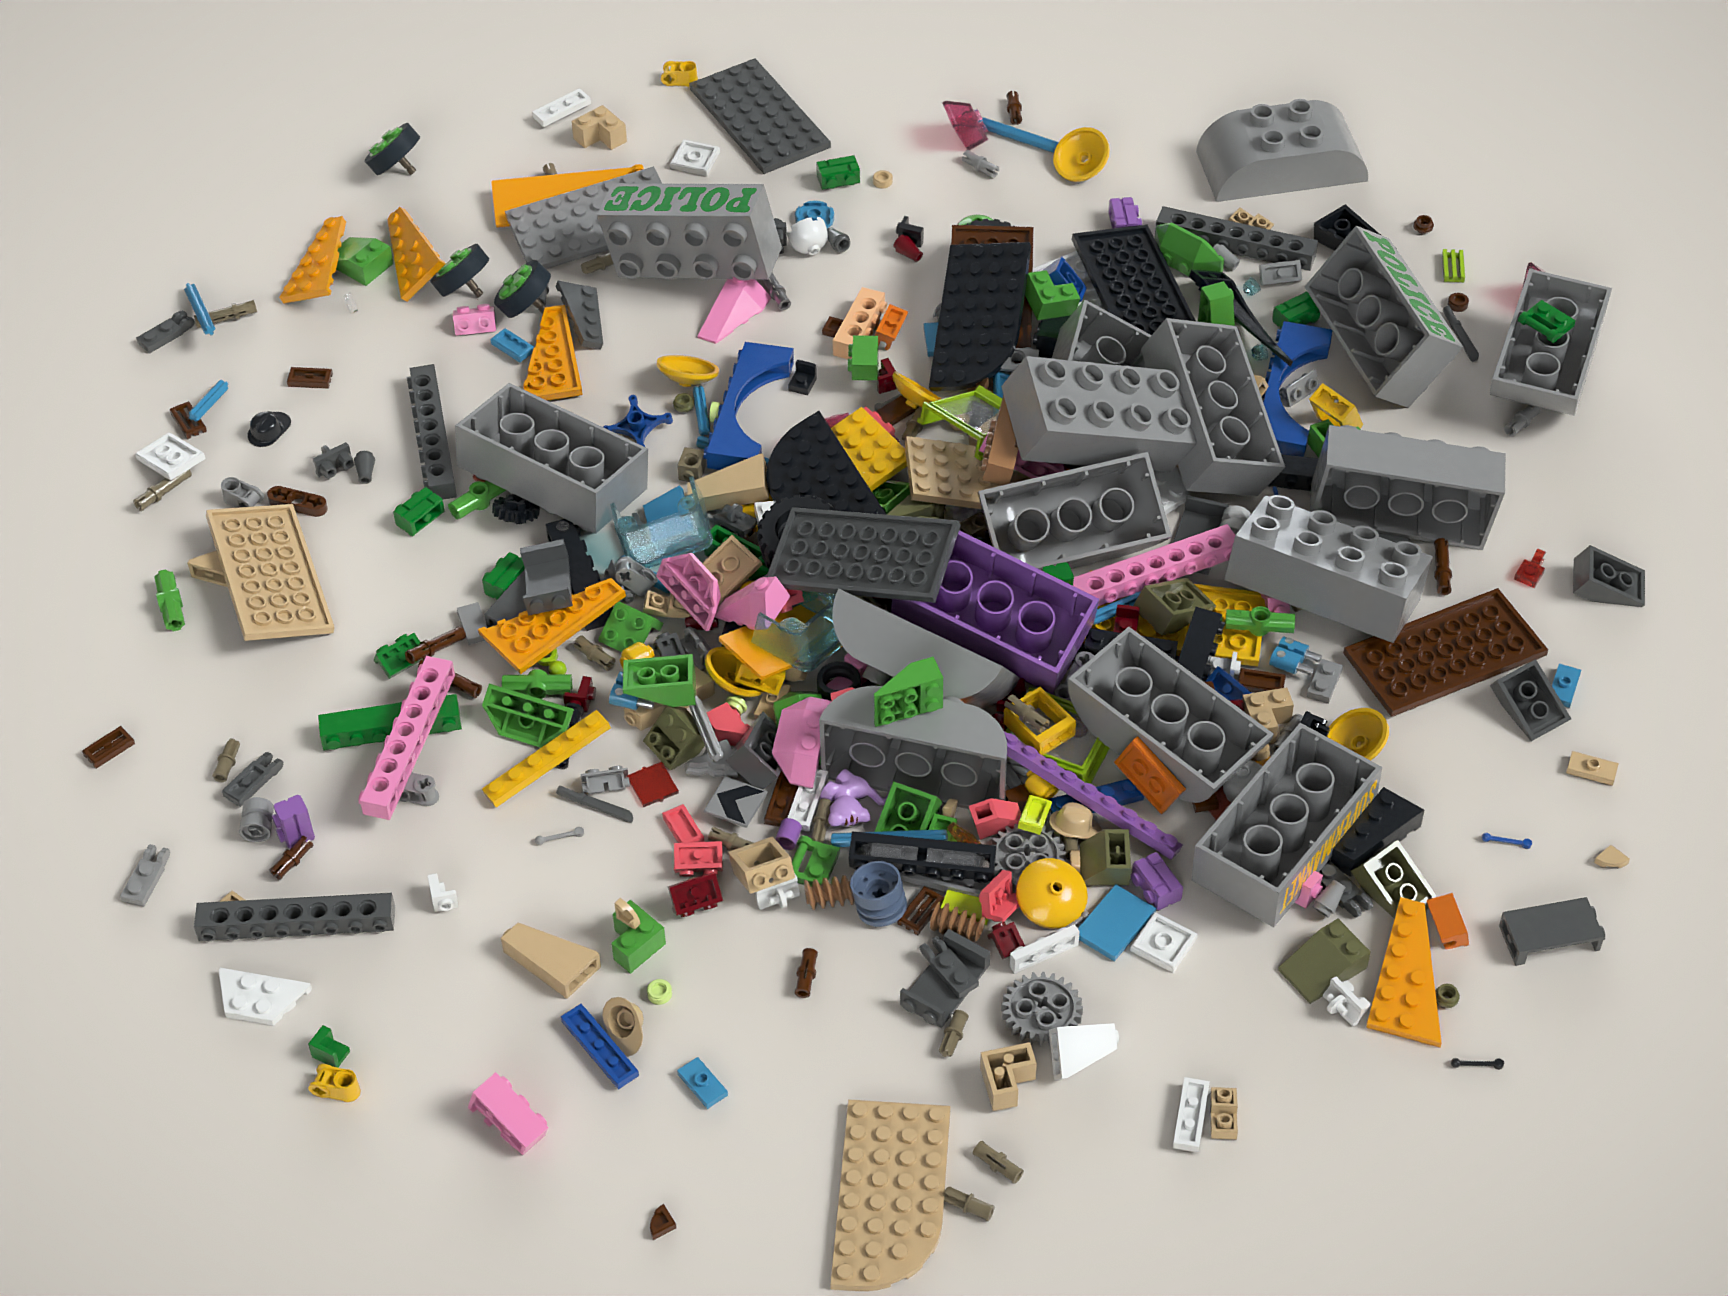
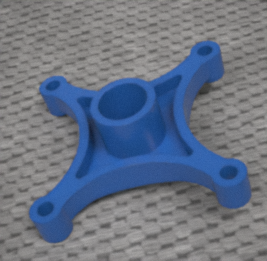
(638, 423)

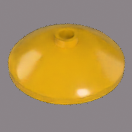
(1075, 149)
(687, 369)
(913, 391)
(722, 667)
(1361, 731)
(1045, 905)

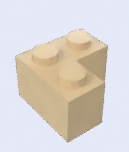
(599, 126)
(1269, 708)
(1003, 1070)

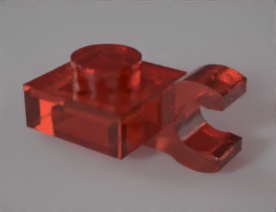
(1531, 572)

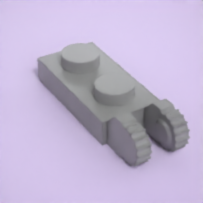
(145, 876)

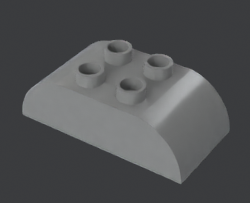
(1279, 150)
(1548, 372)
(1078, 514)
(892, 643)
(1185, 722)
(943, 752)

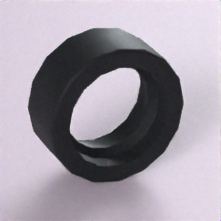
(833, 670)

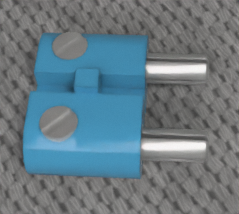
(1290, 656)
(620, 699)

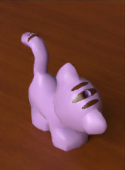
(845, 792)

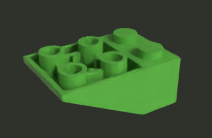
(910, 693)

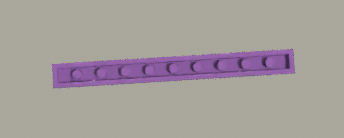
(1092, 798)

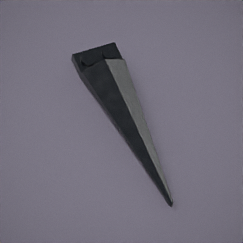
(1242, 313)

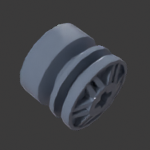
(878, 893)

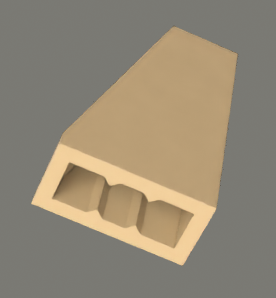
(737, 483)
(644, 717)
(551, 958)

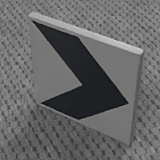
(735, 802)

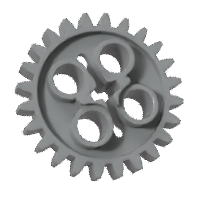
(1020, 849)
(1040, 1007)

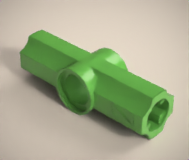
(475, 499)
(169, 600)
(1260, 621)
(538, 683)

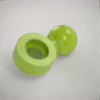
(555, 665)

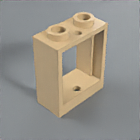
(770, 862)

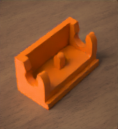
(890, 325)
(1448, 921)

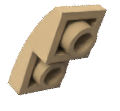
(1244, 217)
(663, 606)
(1224, 1113)

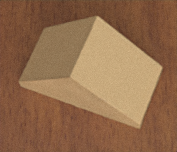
(207, 568)

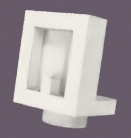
(1231, 666)
(441, 899)

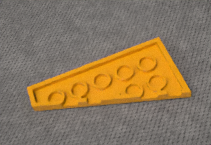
(412, 253)
(316, 268)
(553, 361)
(532, 637)
(1406, 987)

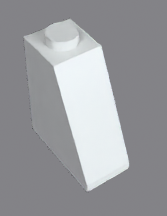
(1080, 1046)

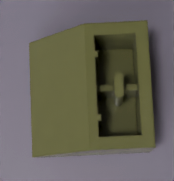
(674, 737)
(1106, 858)

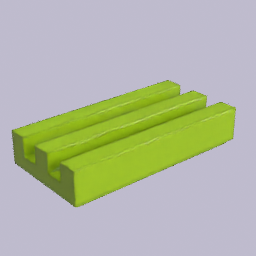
(1445, 255)

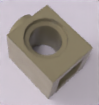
(691, 464)

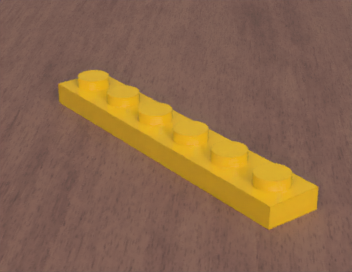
(546, 758)

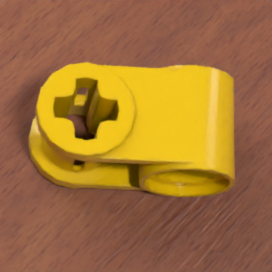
(680, 72)
(331, 1083)

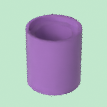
(788, 833)

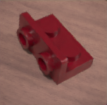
(695, 894)

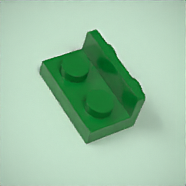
(393, 658)

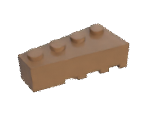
(1000, 449)

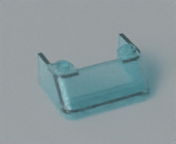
(668, 536)
(798, 642)

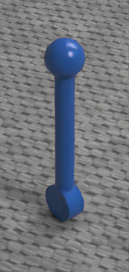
(1526, 843)

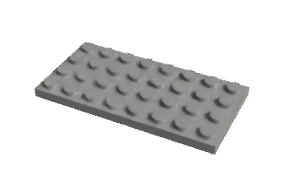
(567, 224)

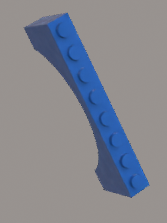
(1302, 345)
(755, 367)

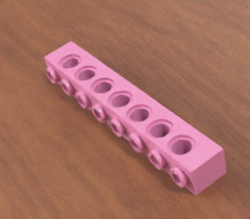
(1158, 565)
(407, 738)

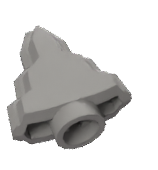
(705, 765)

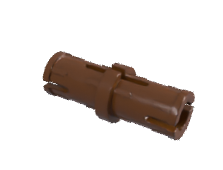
(1014, 107)
(291, 857)
(805, 980)

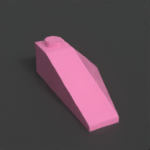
(733, 307)
(763, 596)

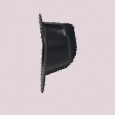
(267, 428)

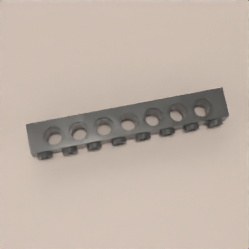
(1244, 238)
(432, 431)
(277, 916)

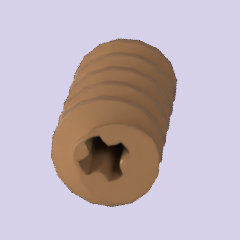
(828, 892)
(960, 924)

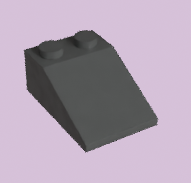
(1608, 579)
(1531, 700)
(753, 753)

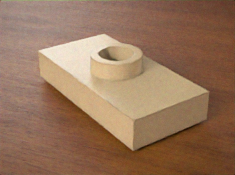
(767, 700)
(1592, 768)

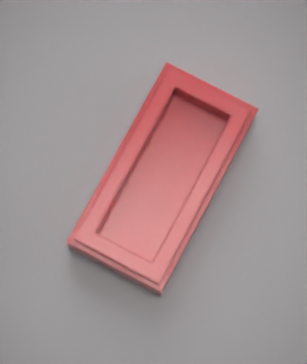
(682, 825)

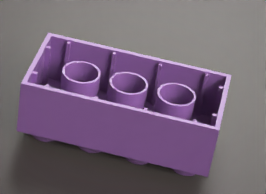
(1006, 612)

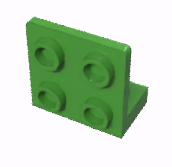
(627, 627)

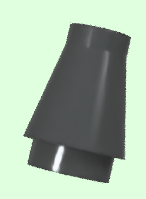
(838, 240)
(364, 465)

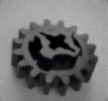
(515, 509)

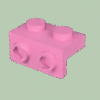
(474, 320)

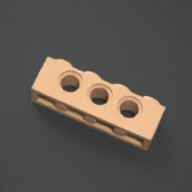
(859, 320)

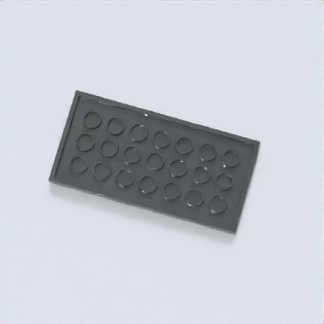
(760, 115)
(864, 554)

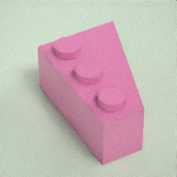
(508, 1113)

